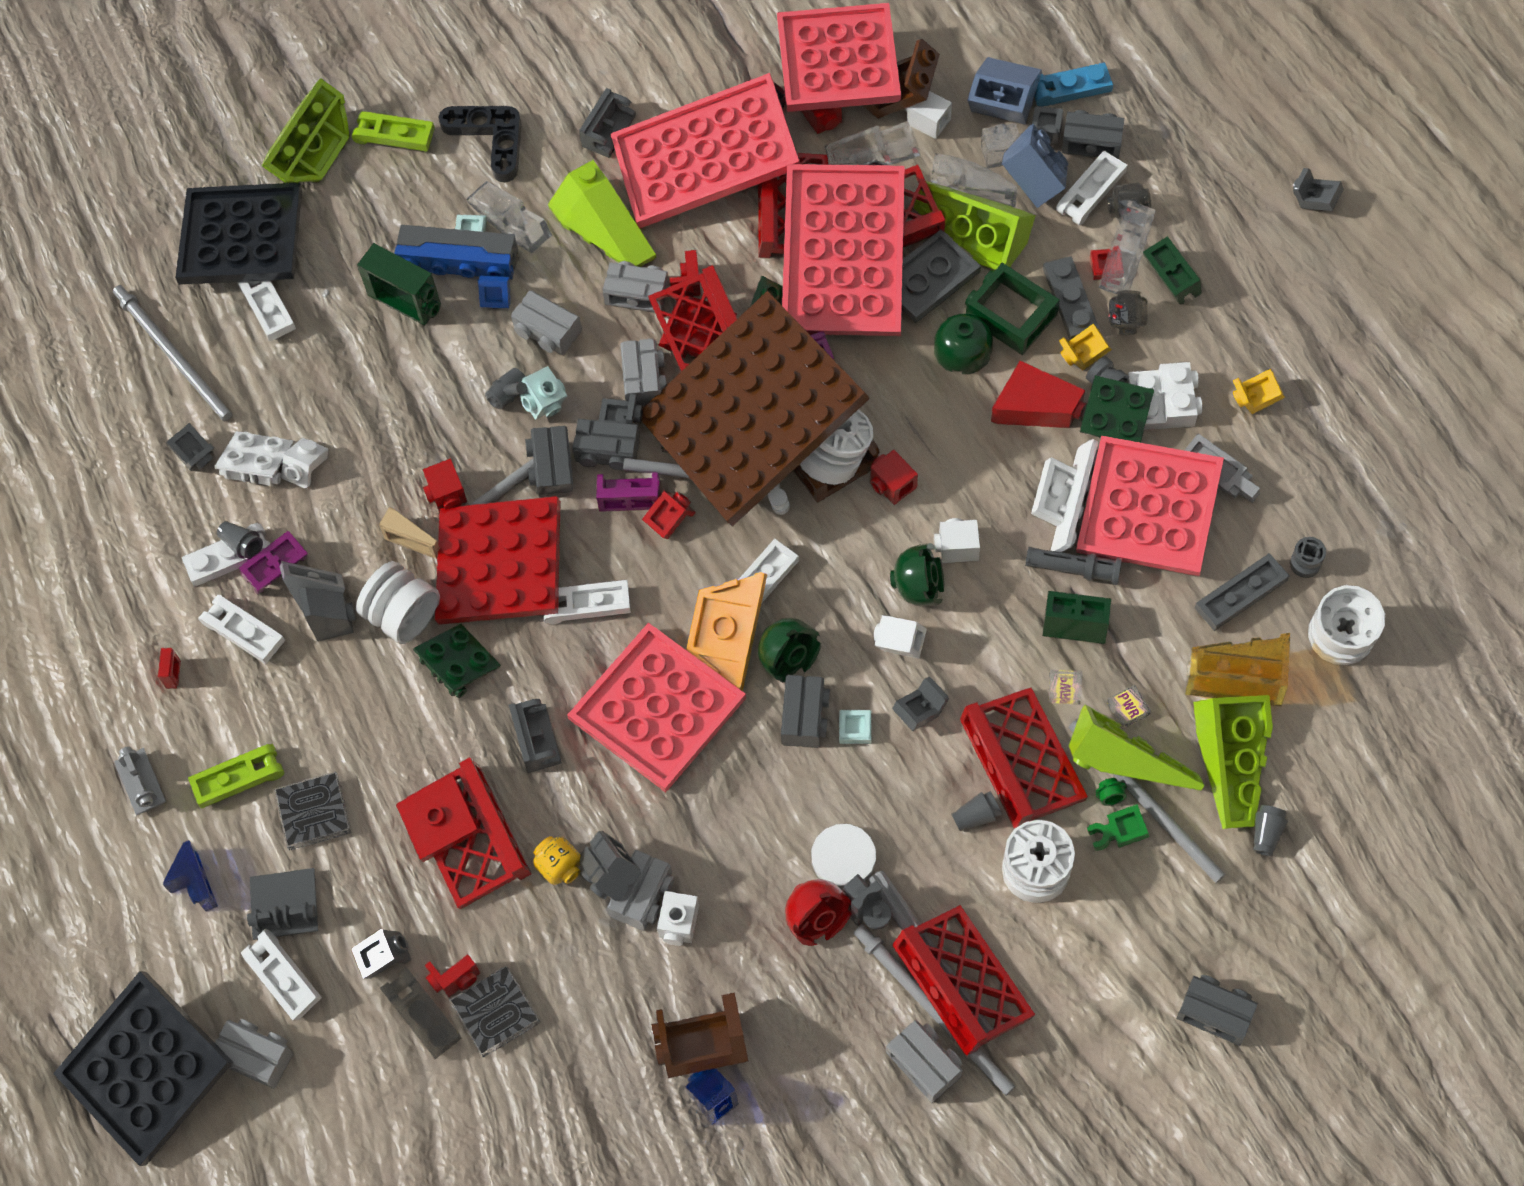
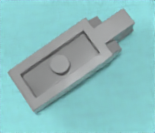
(1234, 475)

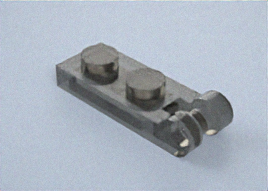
(421, 1014)

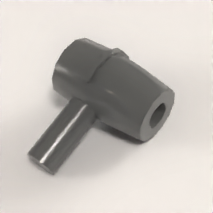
(506, 388)

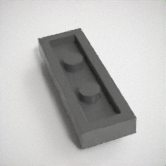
(1074, 303)
(1241, 592)

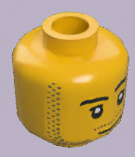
(557, 860)

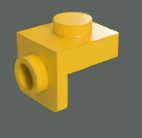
(1085, 348)
(1258, 391)

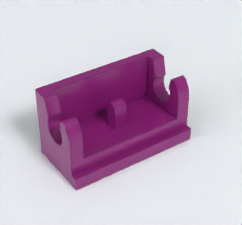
(627, 493)
(265, 565)

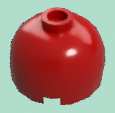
(816, 910)

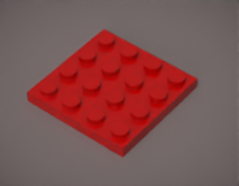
(498, 560)

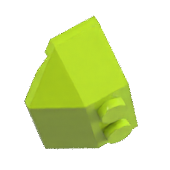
(310, 137)

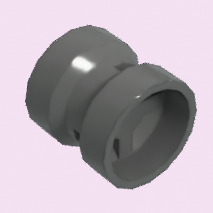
(1105, 368)
(1307, 564)

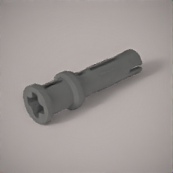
(1088, 566)

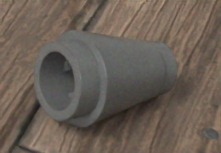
(240, 540)
(977, 811)
(1268, 829)

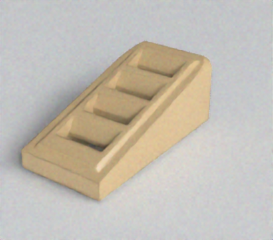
(405, 533)

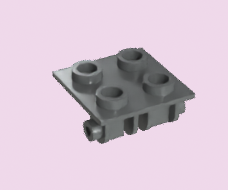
(283, 903)

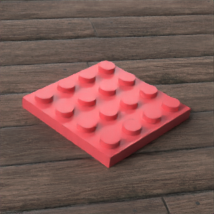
(838, 57)
(1150, 505)
(657, 707)

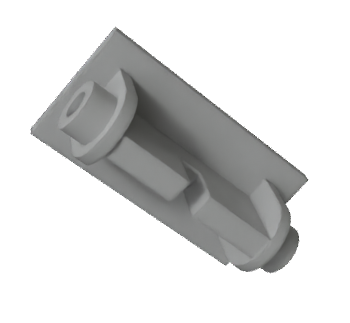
(139, 780)

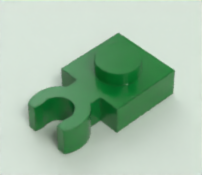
(1124, 826)

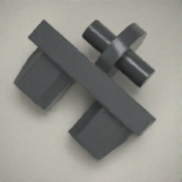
(867, 903)

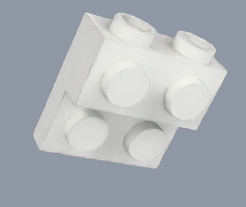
(1173, 396)

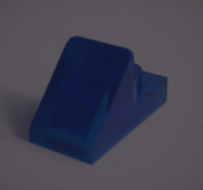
(189, 872)

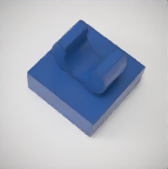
(494, 292)

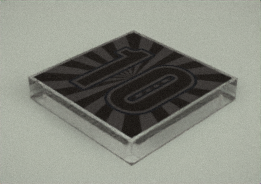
(312, 811)
(494, 1011)

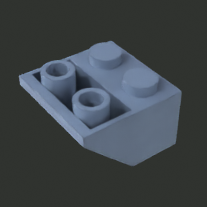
(1004, 90)
(1036, 165)

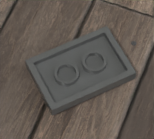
(934, 274)

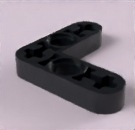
(500, 132)

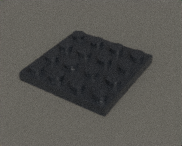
(239, 233)
(143, 1068)

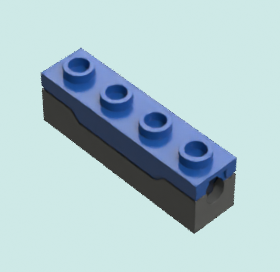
(458, 251)

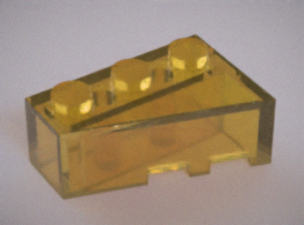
(1240, 669)

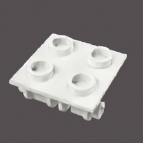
(253, 458)

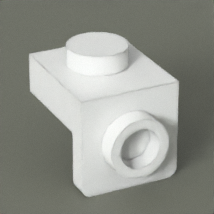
(301, 461)

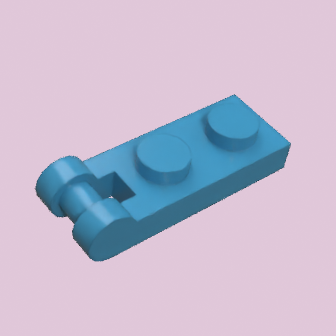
(1073, 84)

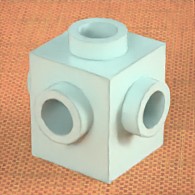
(543, 394)

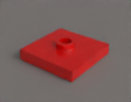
(437, 818)

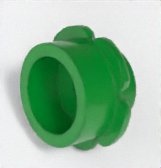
(1111, 792)

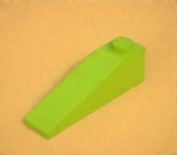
(596, 212)
(981, 226)
(1106, 747)
(1233, 749)

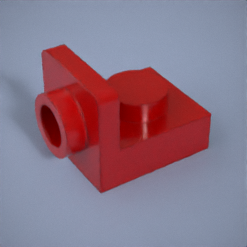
(688, 271)
(668, 513)

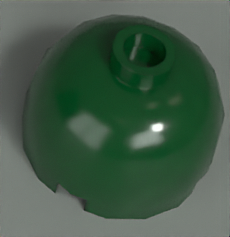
(963, 344)
(918, 575)
(788, 647)

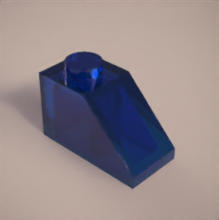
(712, 1094)

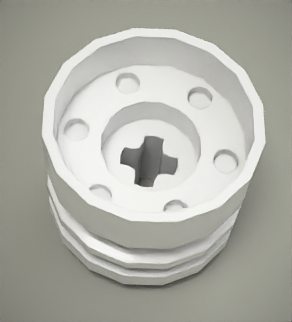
(841, 452)
(397, 602)
(1351, 610)
(1035, 879)

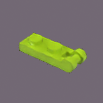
(393, 131)
(235, 775)

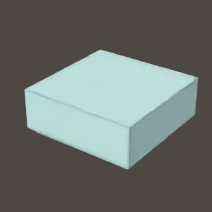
(471, 222)
(855, 727)

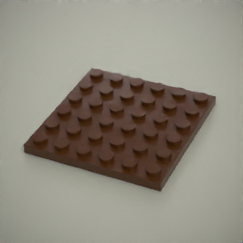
(752, 408)

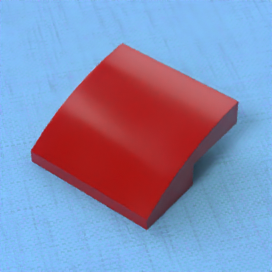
(680, 330)

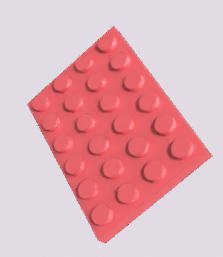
(704, 150)
(844, 248)

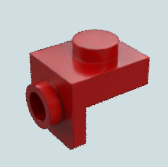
(458, 977)

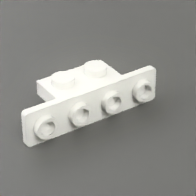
(1062, 494)

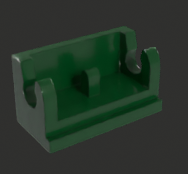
(1173, 270)
(1076, 617)

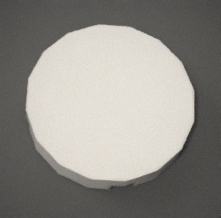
(842, 854)

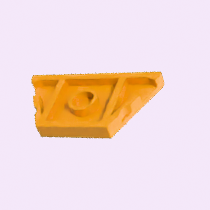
(726, 626)

